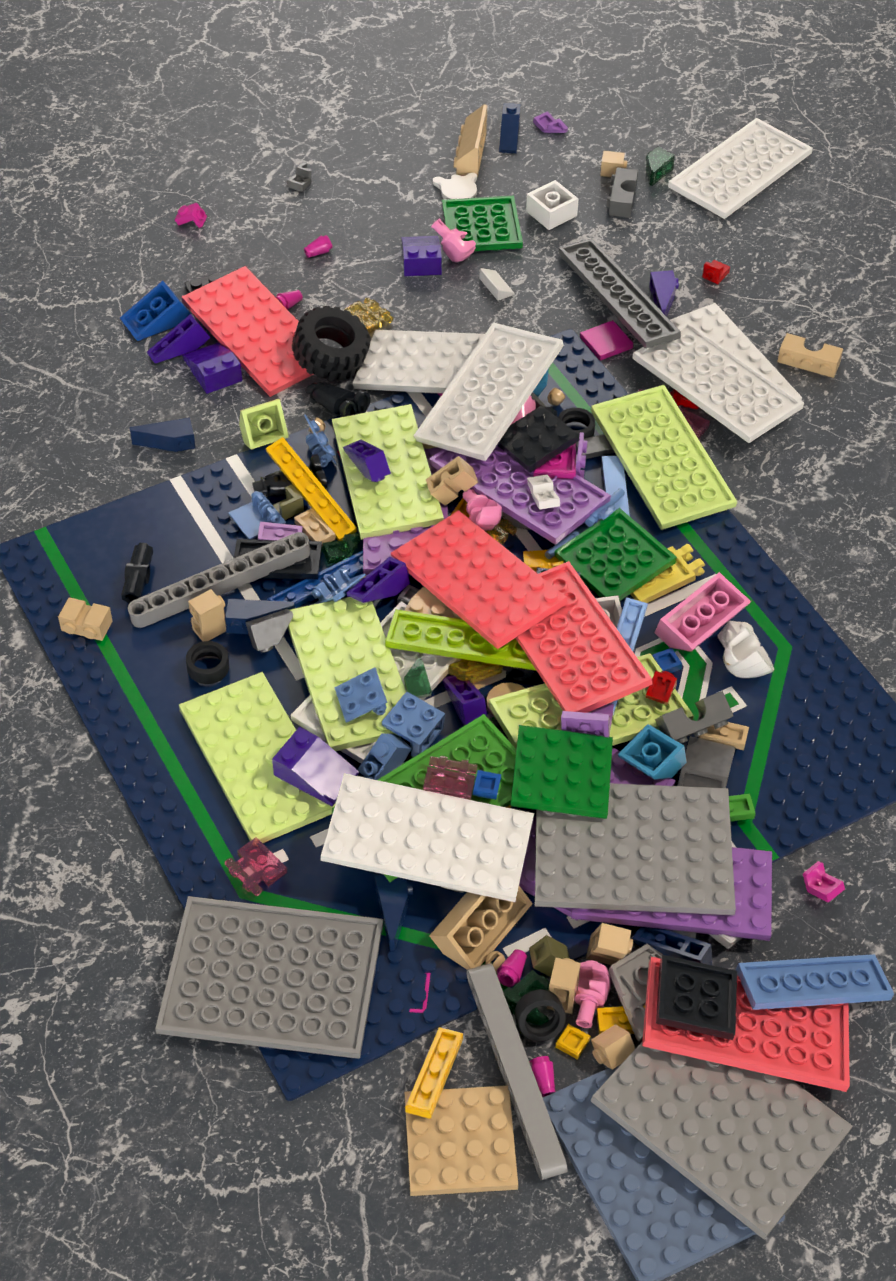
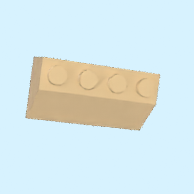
(471, 142)
(477, 927)

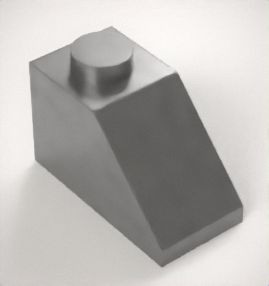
(268, 630)

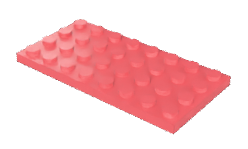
(252, 326)
(479, 579)
(581, 649)
(787, 1043)

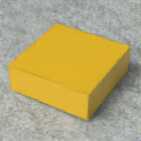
(572, 1041)

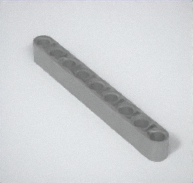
(209, 579)
(517, 1072)

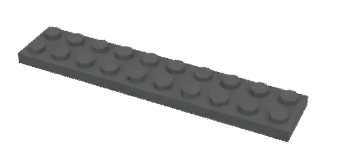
(619, 293)

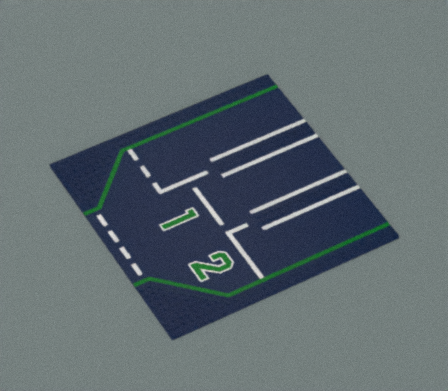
(811, 757)

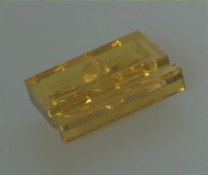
(473, 670)

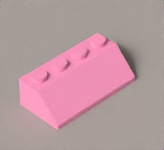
(701, 614)

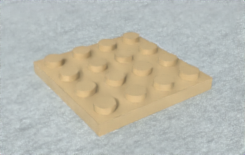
(463, 1144)

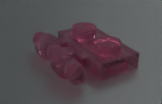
(450, 782)
(261, 861)

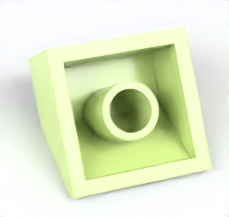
(263, 424)

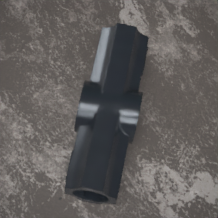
(137, 572)

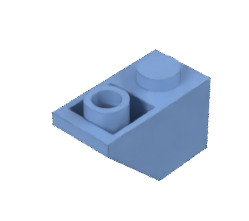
(384, 756)

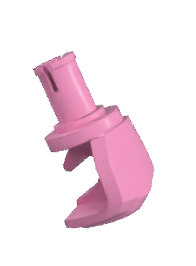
(453, 242)
(482, 511)
(592, 991)

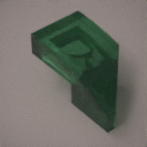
(340, 550)
(417, 680)
(534, 1016)

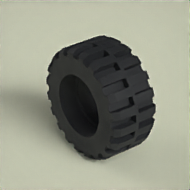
(326, 360)

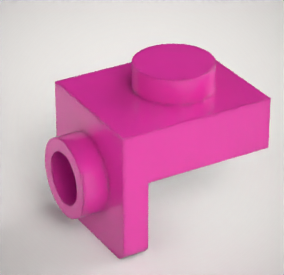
(191, 213)
(822, 884)

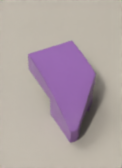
(548, 124)

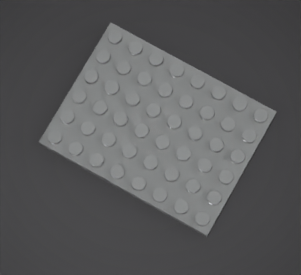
(650, 854)
(271, 977)
(726, 1129)

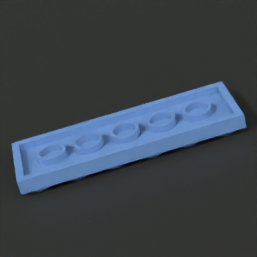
(814, 981)

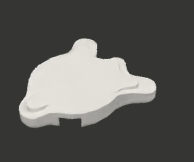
(457, 186)

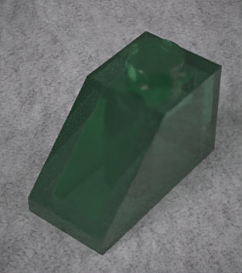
(659, 164)

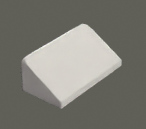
(495, 284)

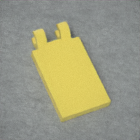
(671, 578)

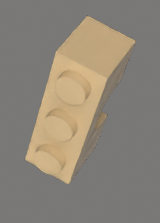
(822, 362)

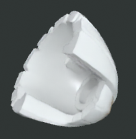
(746, 657)

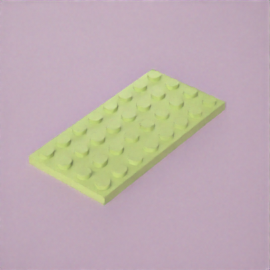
(663, 457)
(403, 496)
(334, 646)
(540, 709)
(239, 736)

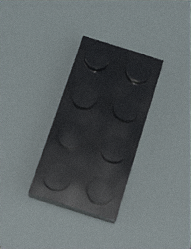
(305, 569)

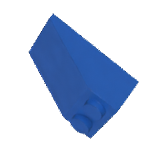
(155, 312)

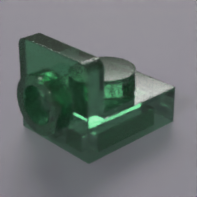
(531, 982)

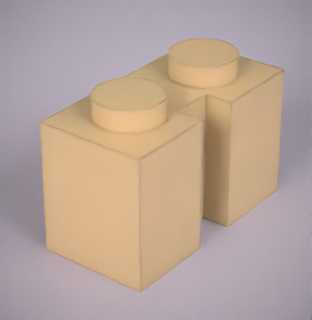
(451, 479)
(208, 615)
(85, 619)
(609, 944)
(565, 982)

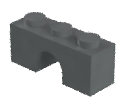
(622, 192)
(712, 712)

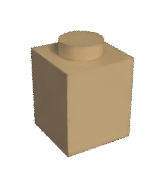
(611, 161)
(612, 1046)

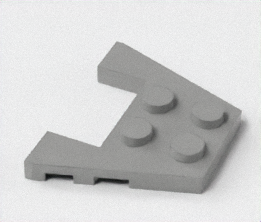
(630, 981)

